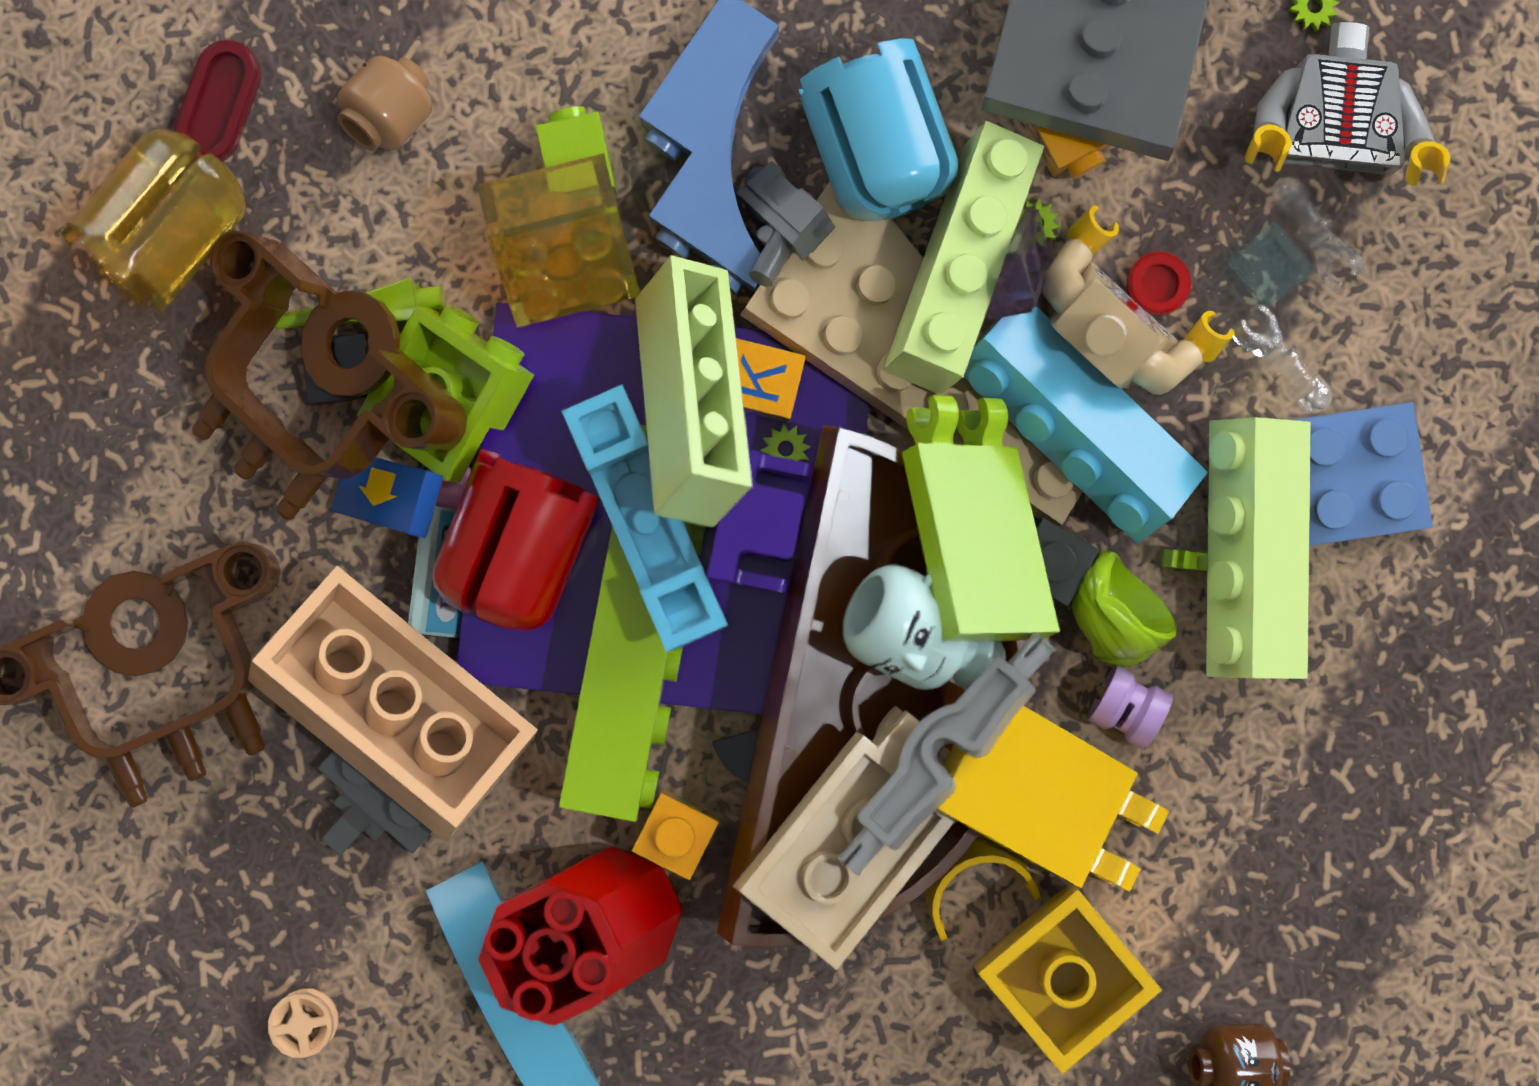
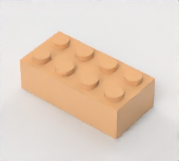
(391, 703)

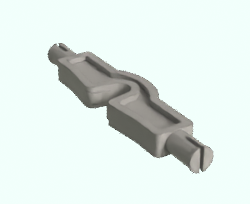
(920, 780)

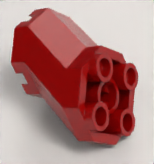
(580, 935)

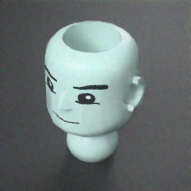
(898, 631)

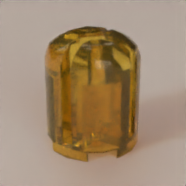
(158, 216)

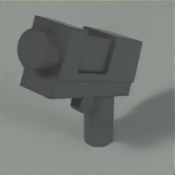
(789, 218)

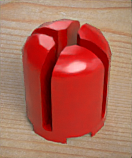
(512, 543)

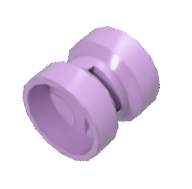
(1138, 719)

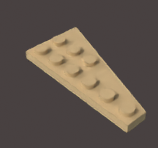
(844, 316)

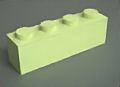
(964, 259)
(692, 392)
(1258, 548)

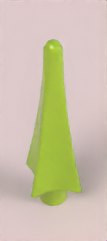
(398, 297)

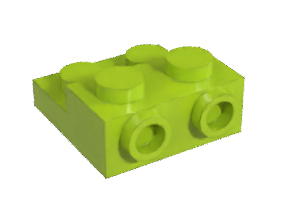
(474, 371)

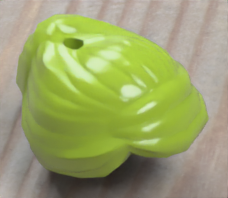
(1120, 613)

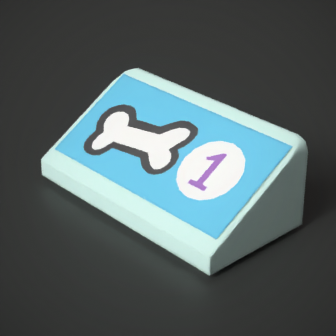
(428, 609)

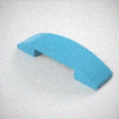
(654, 545)
(535, 1050)

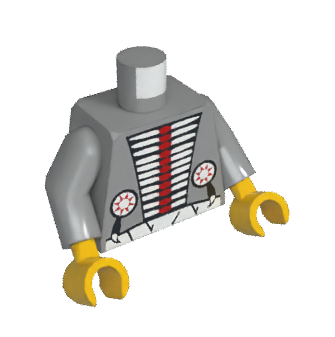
(1346, 115)

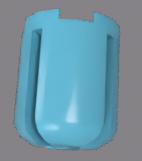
(880, 132)

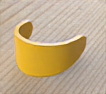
(981, 851)

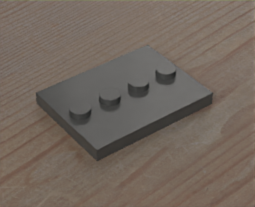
(1098, 69)

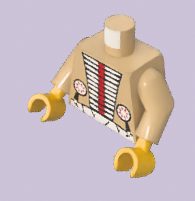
(1111, 326)

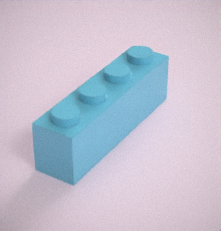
(1083, 423)

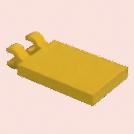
(1050, 800)

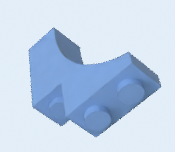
(697, 117)

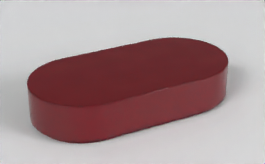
(220, 98)

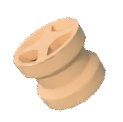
(291, 1026)

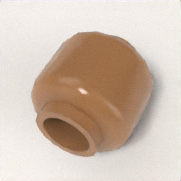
(384, 103)

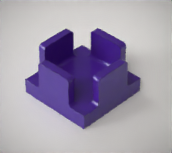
(759, 525)

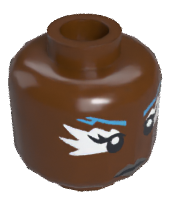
(1239, 1057)

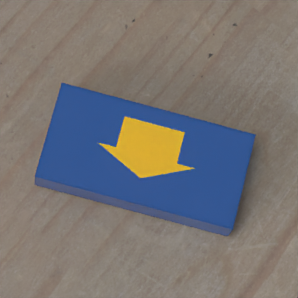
(390, 496)

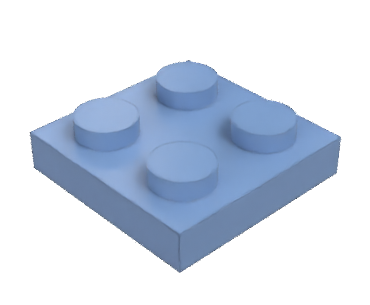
(1366, 474)

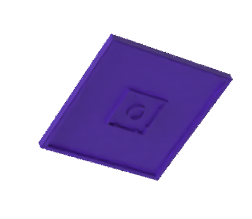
(574, 362)

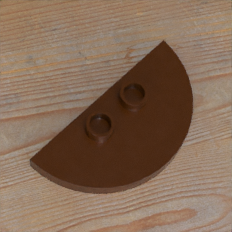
(817, 692)

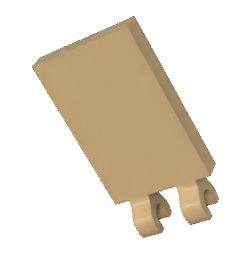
(799, 868)

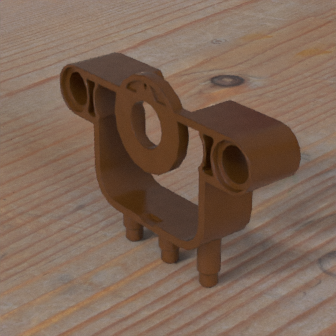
(264, 301)
(46, 676)

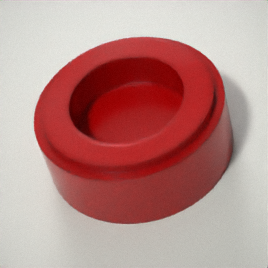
(1159, 283)

